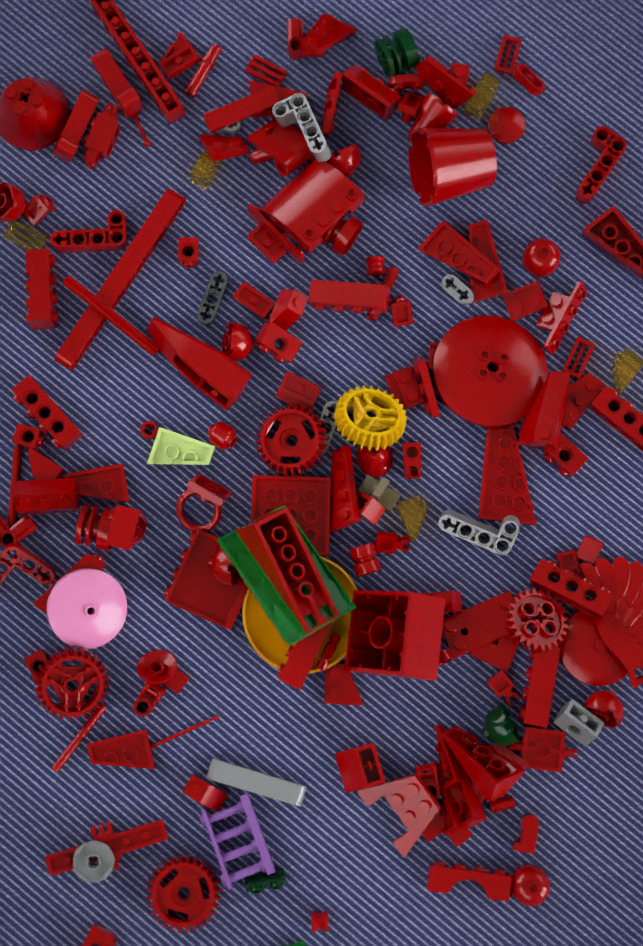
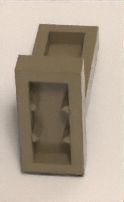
(380, 492)

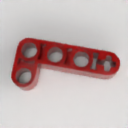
(113, 78)
(75, 126)
(599, 169)
(90, 235)

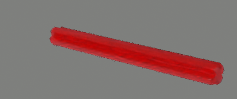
(110, 315)

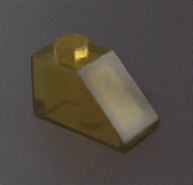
(204, 171)
(624, 369)
(412, 515)

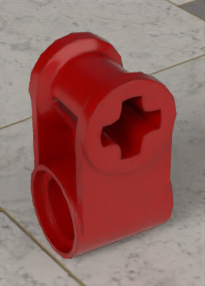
(149, 697)
(429, 778)

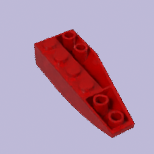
(201, 364)

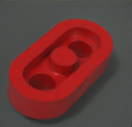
(528, 79)
(406, 81)

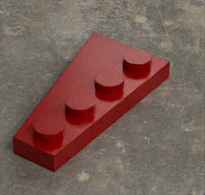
(482, 240)

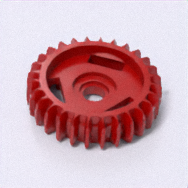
(291, 425)
(57, 675)
(168, 898)

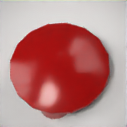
(506, 125)

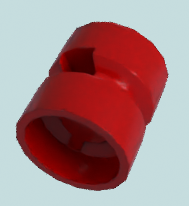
(365, 560)

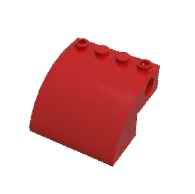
(312, 203)

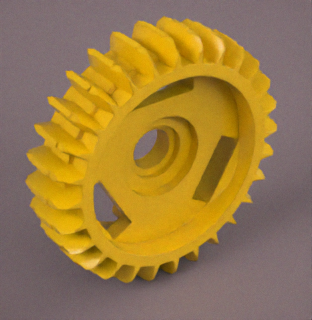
(366, 429)

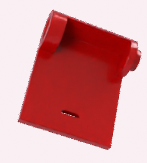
(283, 144)

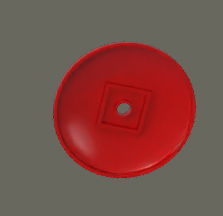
(484, 395)

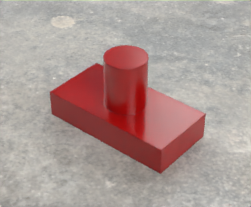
(410, 106)

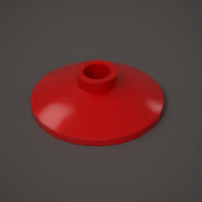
(154, 661)

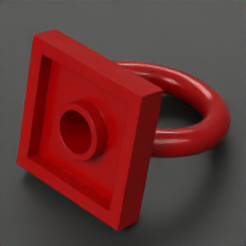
(208, 492)

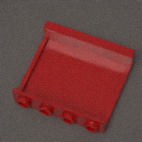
(198, 590)

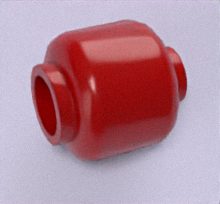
(222, 435)

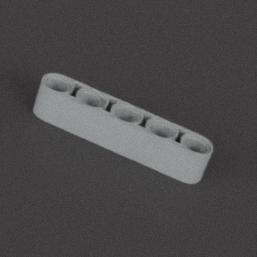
(256, 782)

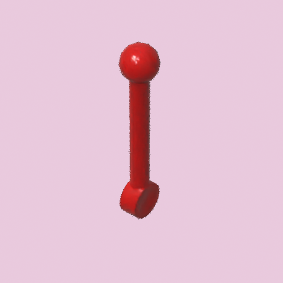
(147, 143)

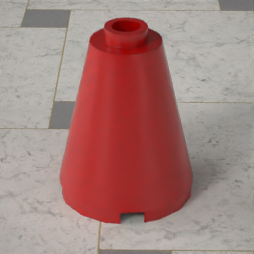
(433, 114)

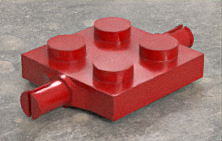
(543, 749)

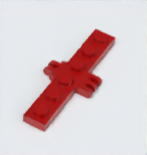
(119, 844)

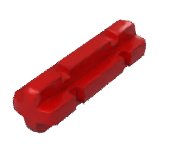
(328, 651)

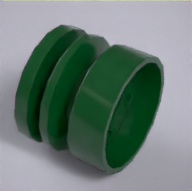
(396, 51)

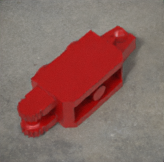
(102, 135)

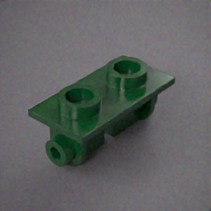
(258, 882)

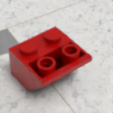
(360, 767)

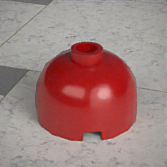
(346, 159)
(11, 202)
(541, 257)
(237, 341)
(223, 569)
(606, 707)
(530, 885)

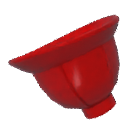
(374, 462)

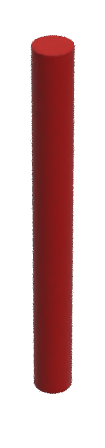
(14, 477)
(78, 738)

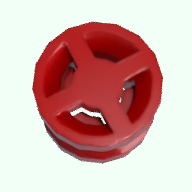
(375, 265)
(319, 921)

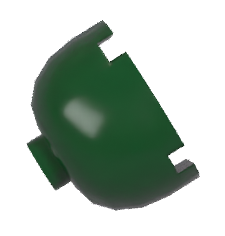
(500, 727)

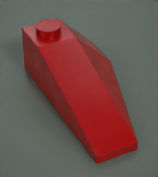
(545, 417)
(486, 768)

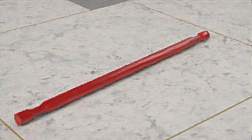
(183, 731)

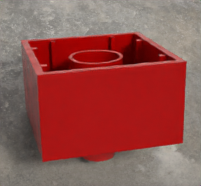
(395, 634)

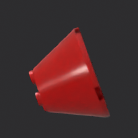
(32, 113)

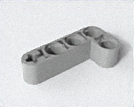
(295, 113)
(478, 528)

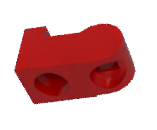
(412, 460)
(528, 834)

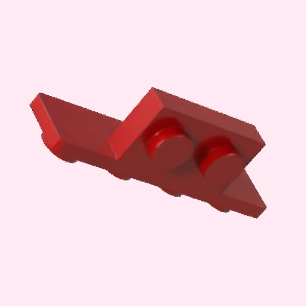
(270, 240)
(559, 315)

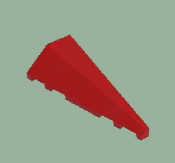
(460, 802)

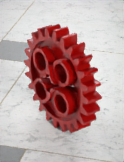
(539, 637)

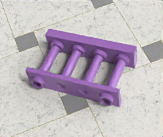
(257, 845)

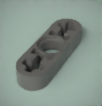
(222, 287)

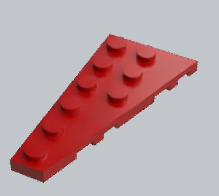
(504, 479)

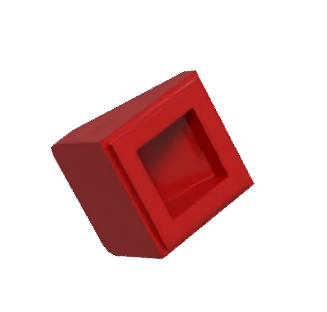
(589, 549)

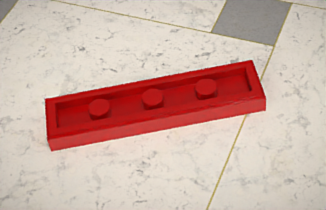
(241, 109)

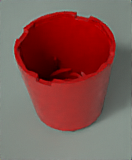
(450, 163)

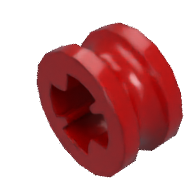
(143, 428)

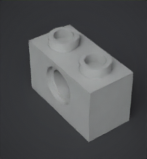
(578, 722)

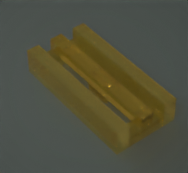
(39, 244)

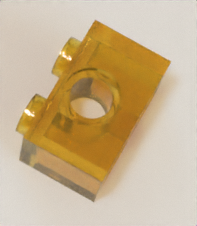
(486, 90)

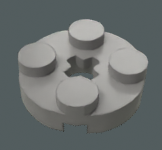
(105, 859)

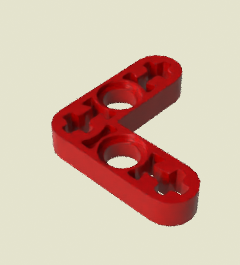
(17, 560)

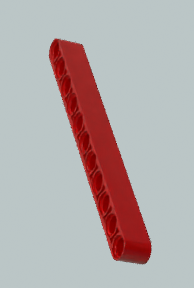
(121, 278)

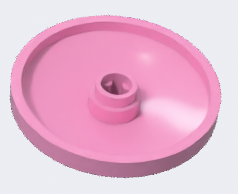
(69, 606)

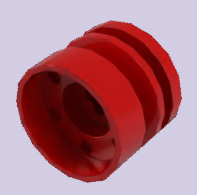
(343, 234)
(92, 526)

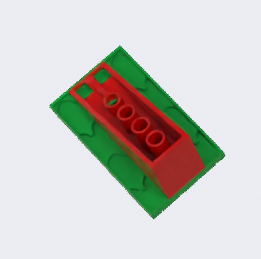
(286, 575)

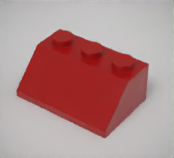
(370, 91)
(46, 496)

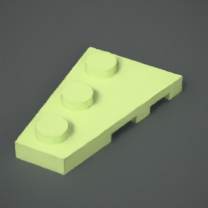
(179, 449)

